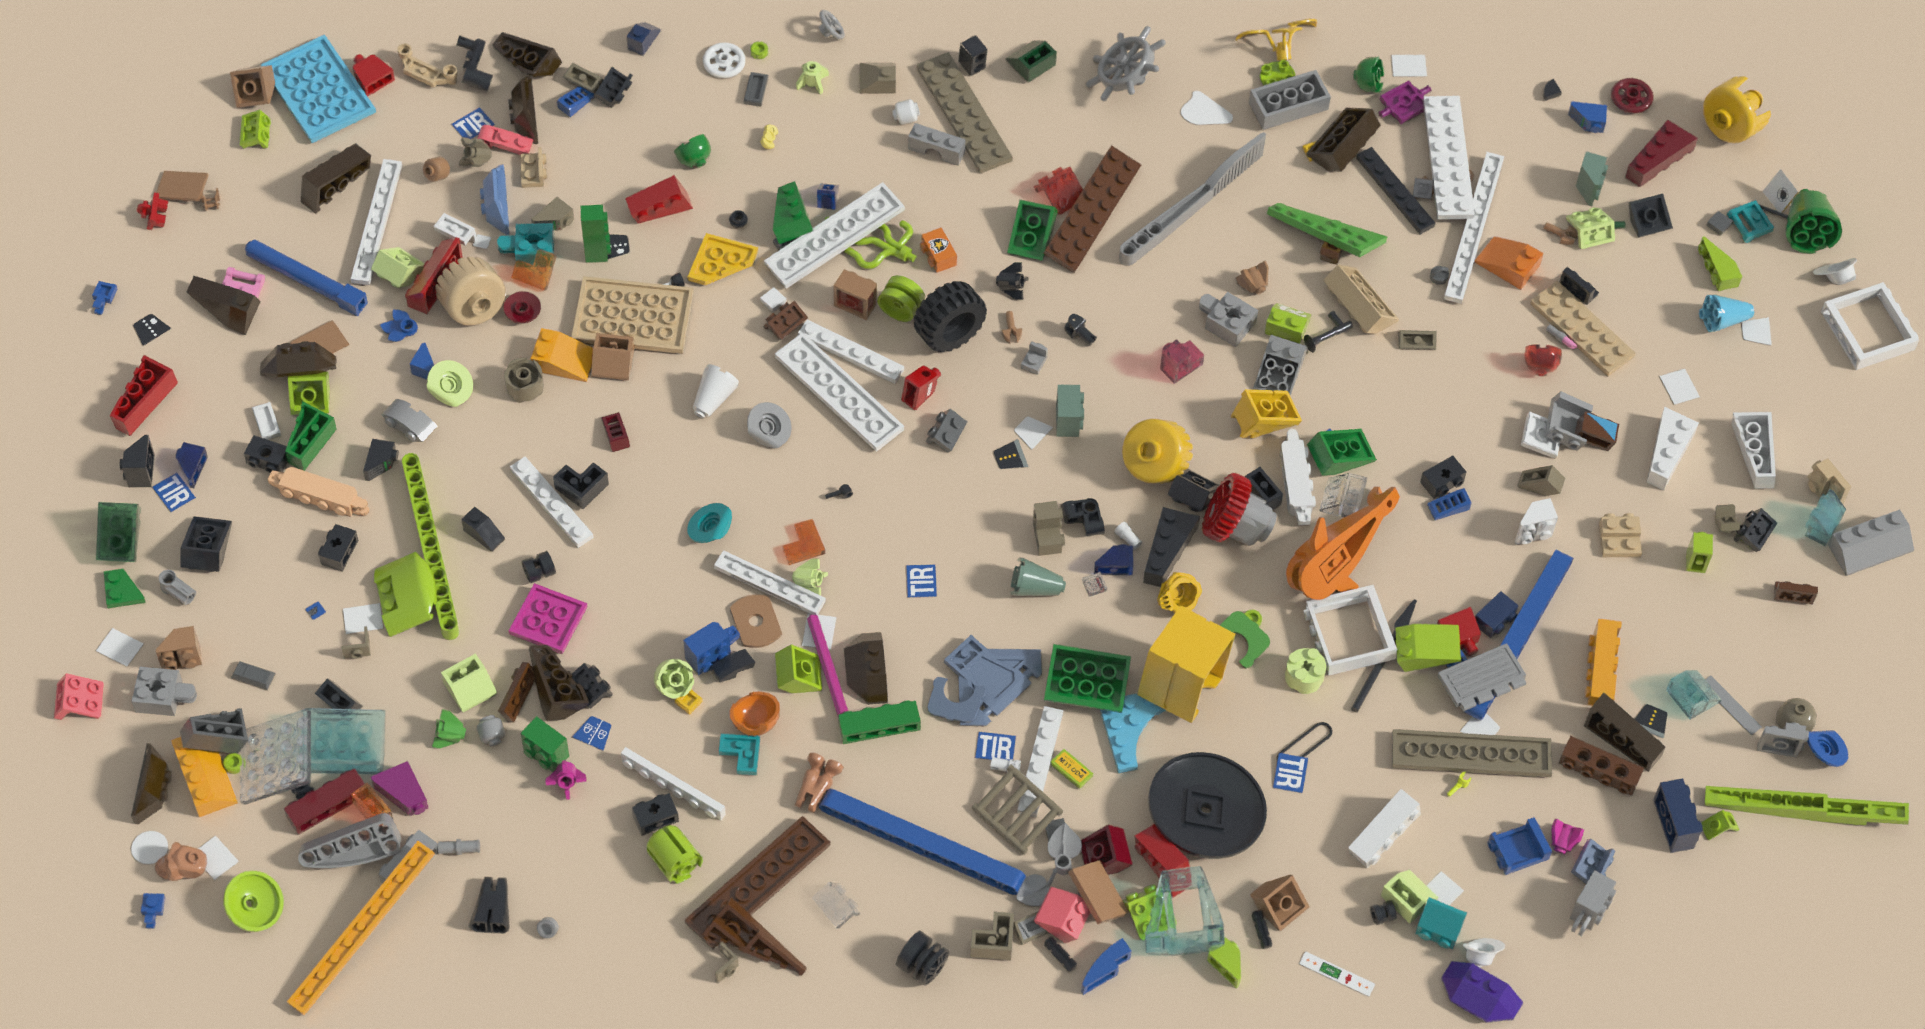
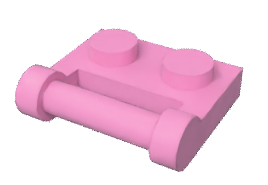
(252, 289)

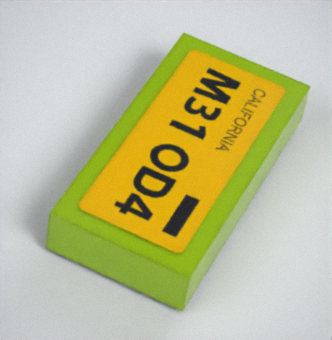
(1071, 768)

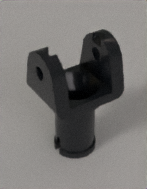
(1079, 329)

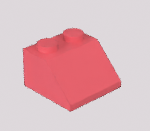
(1062, 914)

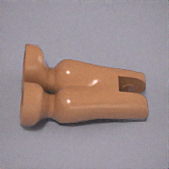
(816, 784)

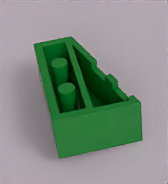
(790, 214)
(309, 436)

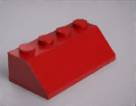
(423, 292)

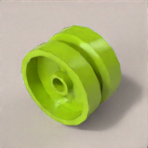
(900, 298)

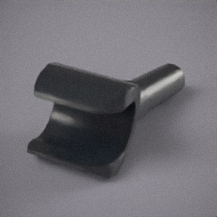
(845, 490)

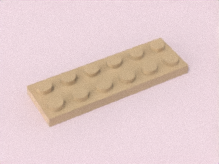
(1583, 328)

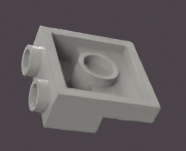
(1783, 741)

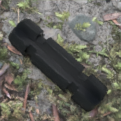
(1262, 929)
(1060, 953)

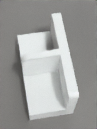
(454, 228)

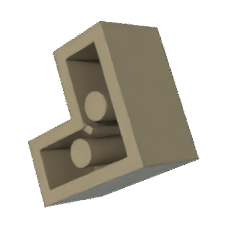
(1047, 528)
(996, 942)

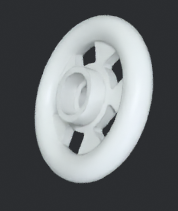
(726, 48)

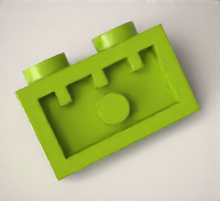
(255, 129)

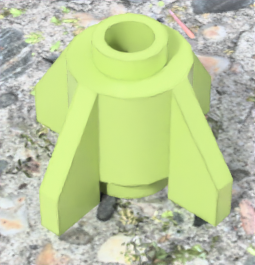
(812, 76)
(809, 576)

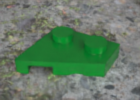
(121, 589)

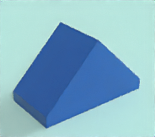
(421, 362)

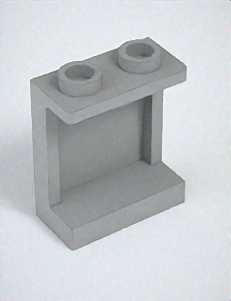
(1563, 418)

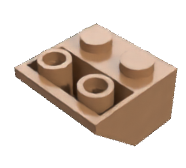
(612, 356)
(180, 649)

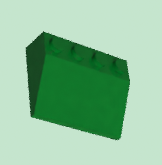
(1087, 678)

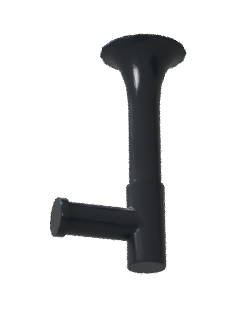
(1312, 342)

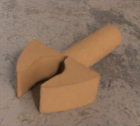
(1565, 240)
(1011, 328)

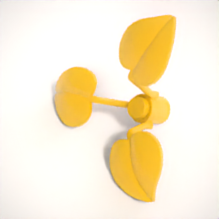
(1282, 48)

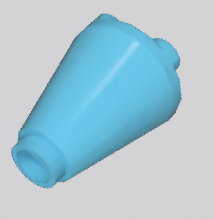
(1723, 312)

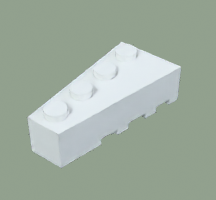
(1756, 443)
(1385, 828)

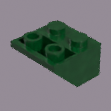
(1033, 59)

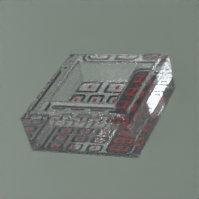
(1094, 584)

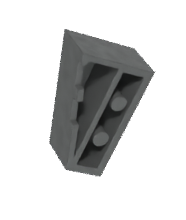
(216, 732)

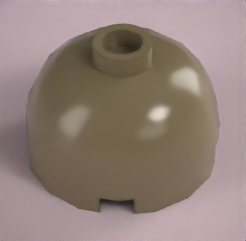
(1797, 711)

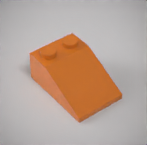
(1510, 260)

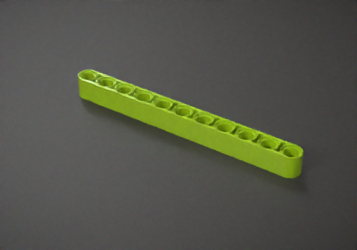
(429, 537)

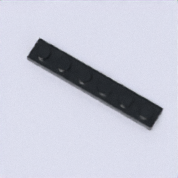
(1395, 190)

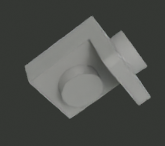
(1035, 358)

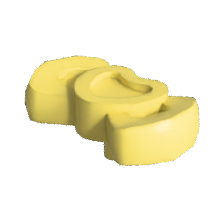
(768, 136)

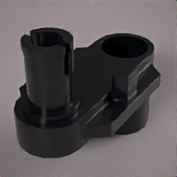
(473, 76)

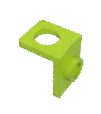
(1718, 824)

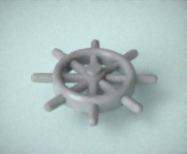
(1126, 63)

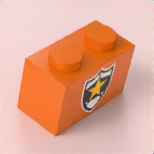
(938, 249)

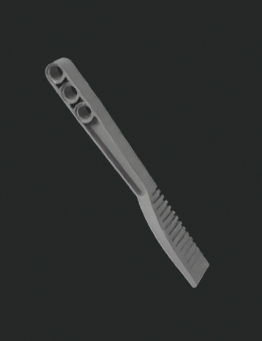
(1188, 206)

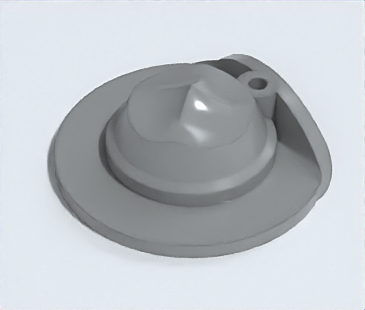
(769, 425)

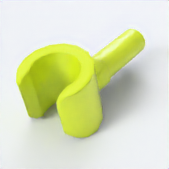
(1460, 783)

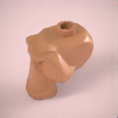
(181, 863)

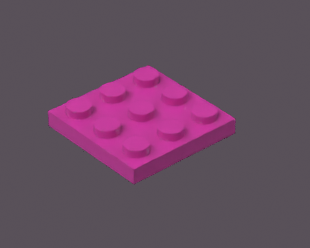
(548, 618)

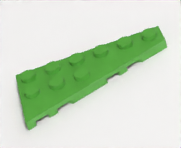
(1344, 236)

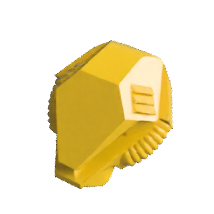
(1179, 591)

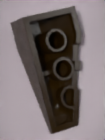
(528, 56)

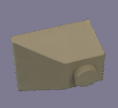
(877, 78)

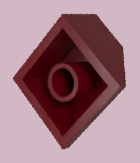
(1108, 847)

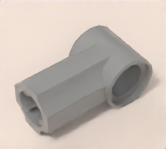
(176, 588)

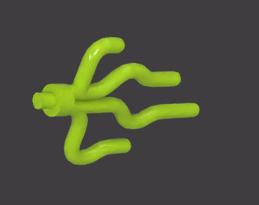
(890, 247)

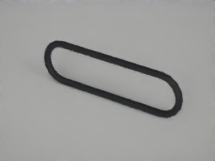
(1307, 732)

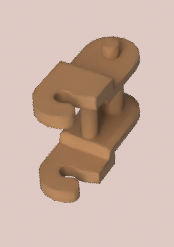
(216, 204)

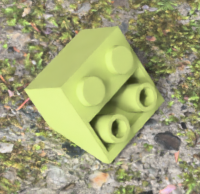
(468, 683)
(1407, 895)

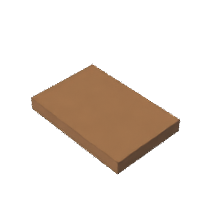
(1098, 892)

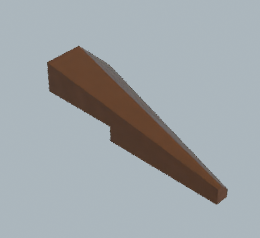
(741, 930)

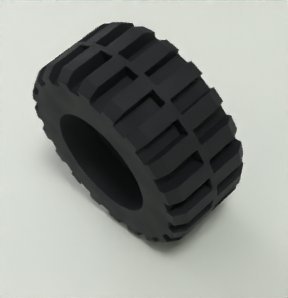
(950, 316)

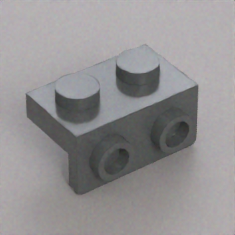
(946, 430)

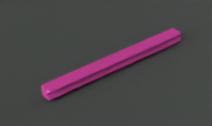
(827, 664)

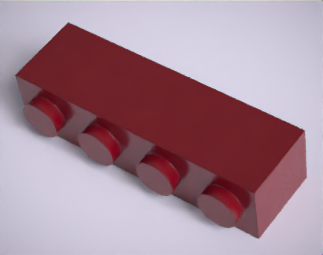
(323, 802)

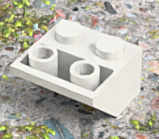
(1537, 522)

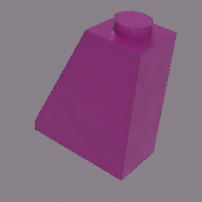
(401, 788)

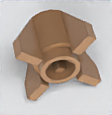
(1255, 278)

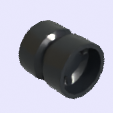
(545, 564)

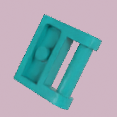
(1754, 217)

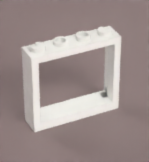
(1848, 342)
(1344, 599)

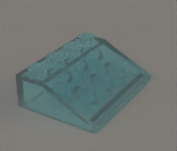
(347, 740)

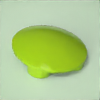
(1276, 72)

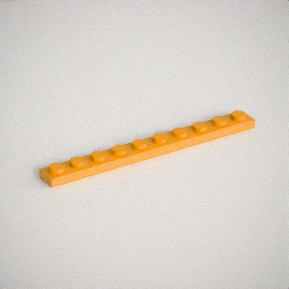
(360, 928)

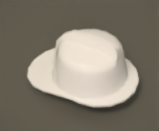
(1840, 272)
(1483, 950)

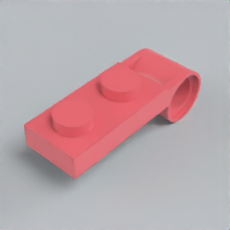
(505, 139)

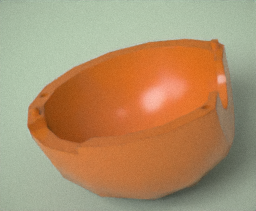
(755, 713)

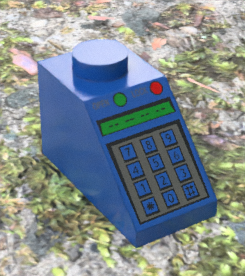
(1589, 116)

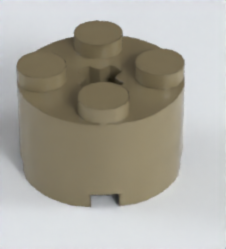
(524, 379)

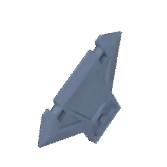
(996, 671)

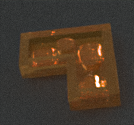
(539, 273)
(808, 544)

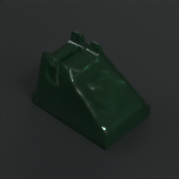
(117, 531)

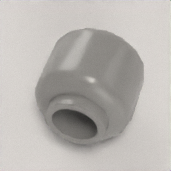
(491, 730)

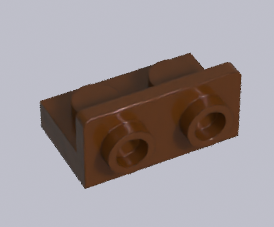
(786, 320)
(1795, 592)

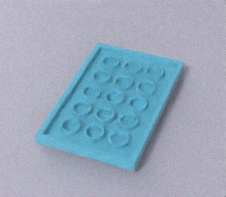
(319, 89)

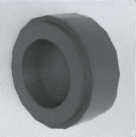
(1439, 275)

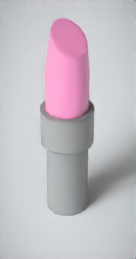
(1560, 336)

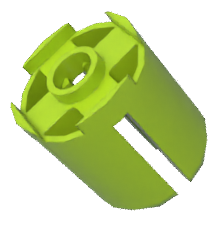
(673, 853)

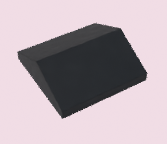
(1649, 215)

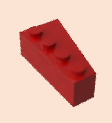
(142, 395)

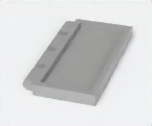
(1481, 676)

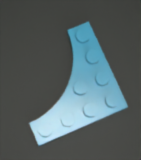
(1126, 727)

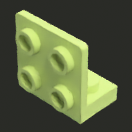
(1593, 227)

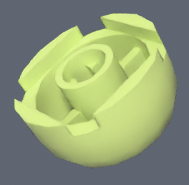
(673, 678)

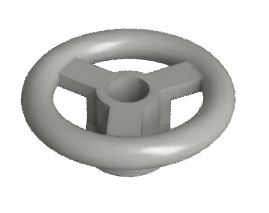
(830, 24)

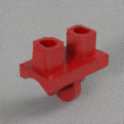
(155, 205)

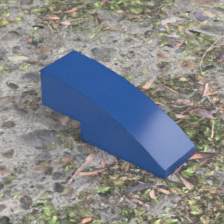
(1106, 966)

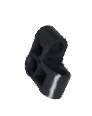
(1076, 513)

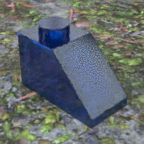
(191, 461)
(1116, 561)

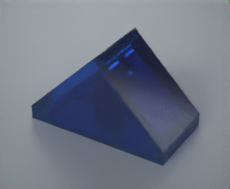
(827, 196)

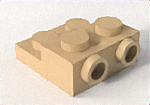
(1826, 477)
(1620, 535)

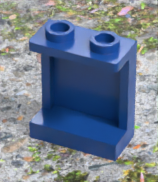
(1520, 847)

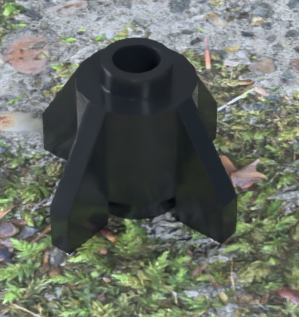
(1011, 280)

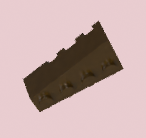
(1623, 732)

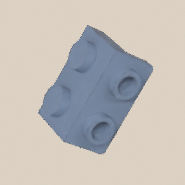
(1592, 858)

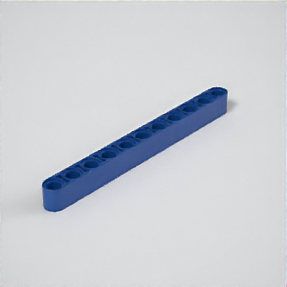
(1531, 614)
(922, 841)

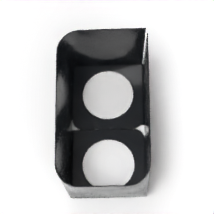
(977, 60)

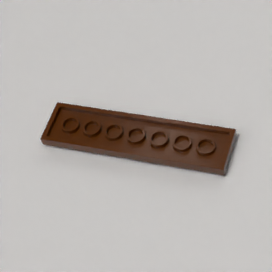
(1092, 209)
(763, 875)

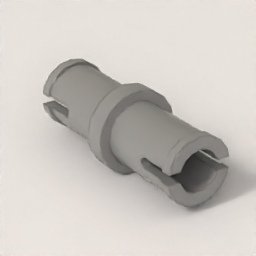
(459, 846)

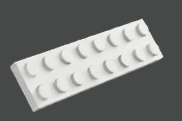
(1448, 157)
(834, 235)
(839, 392)

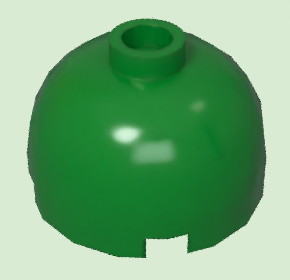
(1369, 74)
(694, 152)

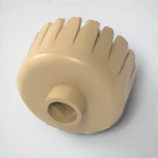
(470, 291)

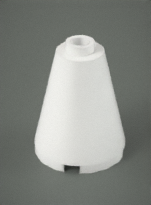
(713, 390)

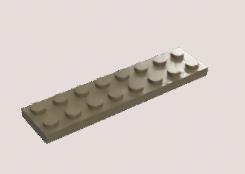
(964, 112)
(1471, 753)

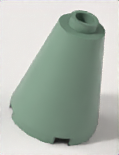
(1035, 580)

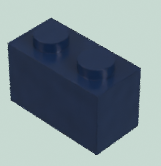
(1496, 614)

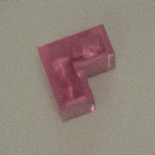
(1180, 359)

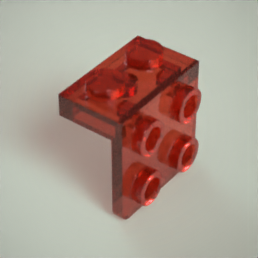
(1060, 188)

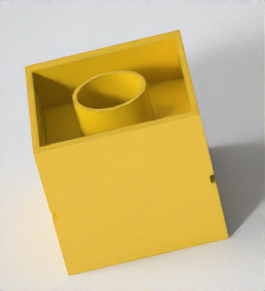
(1183, 661)

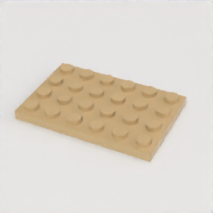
(646, 311)

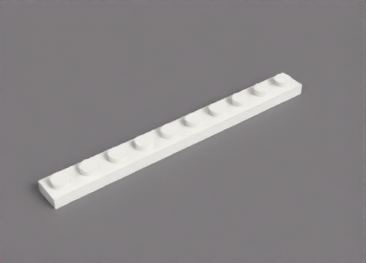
(1474, 228)

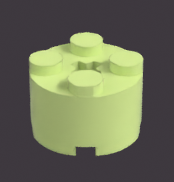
(1305, 670)

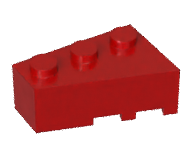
(659, 200)
(1159, 852)

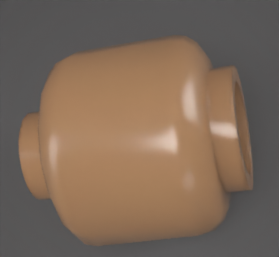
(436, 169)

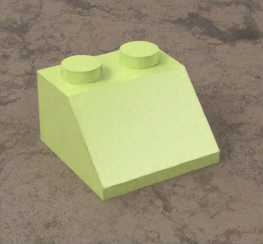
(397, 266)

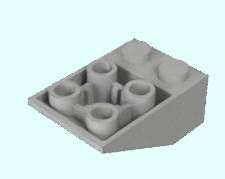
(1280, 365)

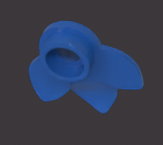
(397, 327)

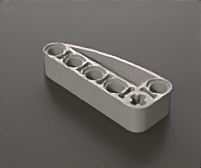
(358, 850)

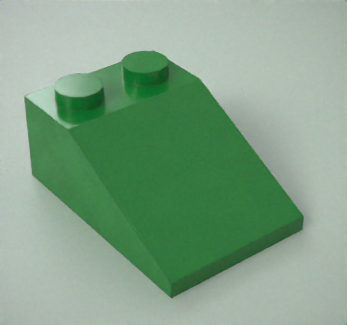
(1032, 229)
(1340, 451)

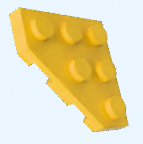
(720, 258)

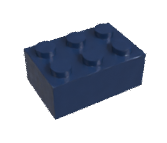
(1677, 815)

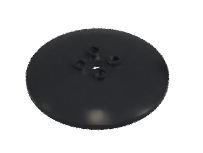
(1212, 782)

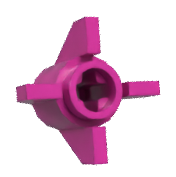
(566, 776)
(1565, 836)

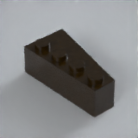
(333, 176)

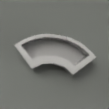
(412, 423)

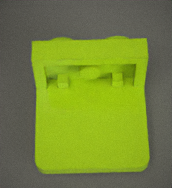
(1140, 909)

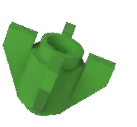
(448, 729)

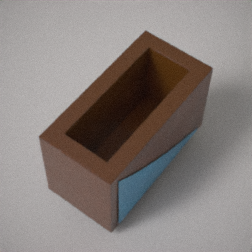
(1597, 430)

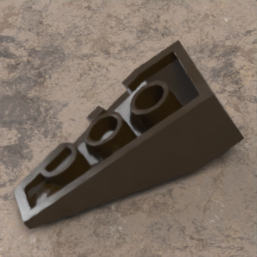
(227, 304)
(555, 687)

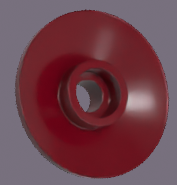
(522, 301)

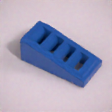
(570, 110)
(1454, 496)

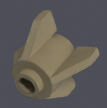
(475, 152)

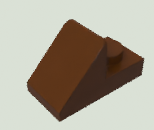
(1330, 253)

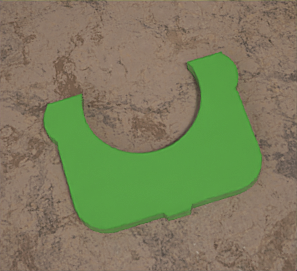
(1257, 639)

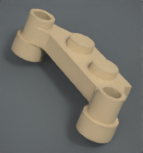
(424, 72)

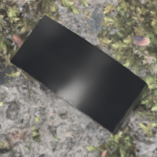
(732, 664)

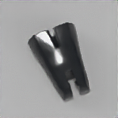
(491, 909)

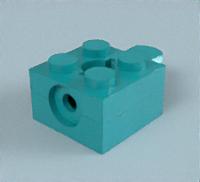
(522, 244)

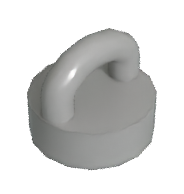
(547, 927)

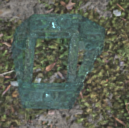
(1188, 942)

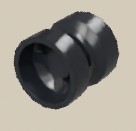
(1383, 912)

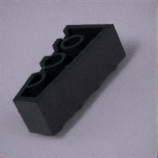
(1170, 540)

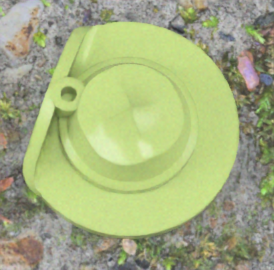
(450, 383)

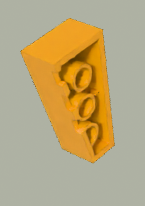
(1602, 660)

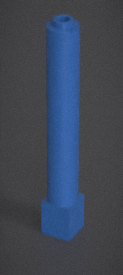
(346, 296)

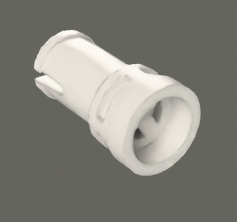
(1125, 533)
(1002, 764)

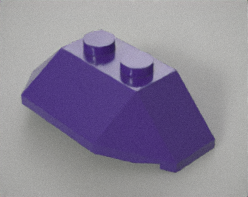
(1480, 992)

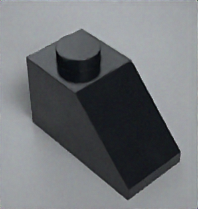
(482, 529)

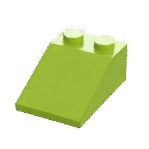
(1427, 645)

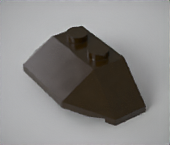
(524, 109)
(297, 359)
(867, 668)
(151, 786)

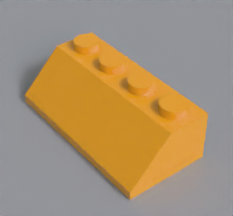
(205, 778)

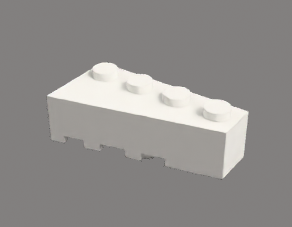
(1671, 442)

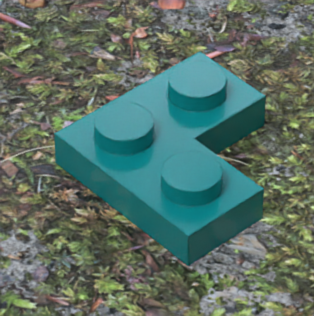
(744, 747)

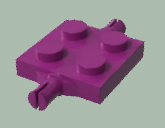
(1404, 101)

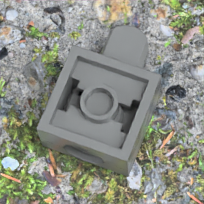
(1221, 319)
(162, 700)
(1593, 902)

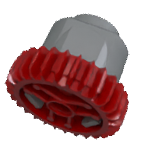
(1237, 513)

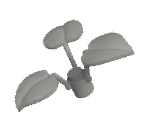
(1062, 847)

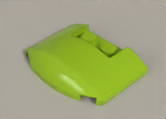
(405, 593)

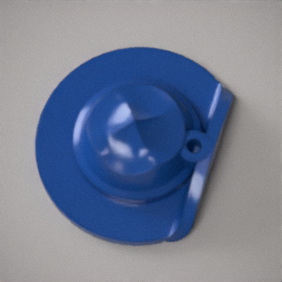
(1828, 747)

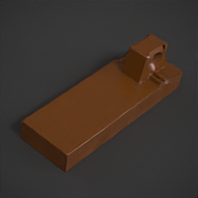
(516, 695)

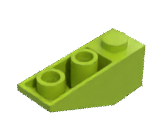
(1722, 268)

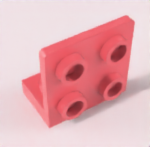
(78, 696)

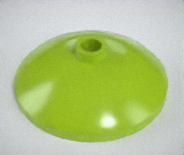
(265, 901)

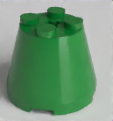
(1812, 222)

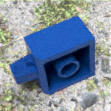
(709, 646)

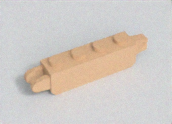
(319, 491)

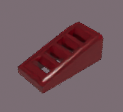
(617, 442)

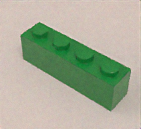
(595, 233)
(879, 722)

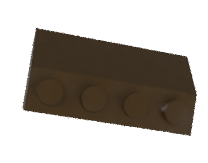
(1344, 138)

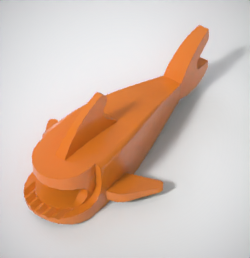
(1335, 550)

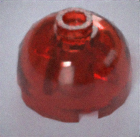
(1542, 359)

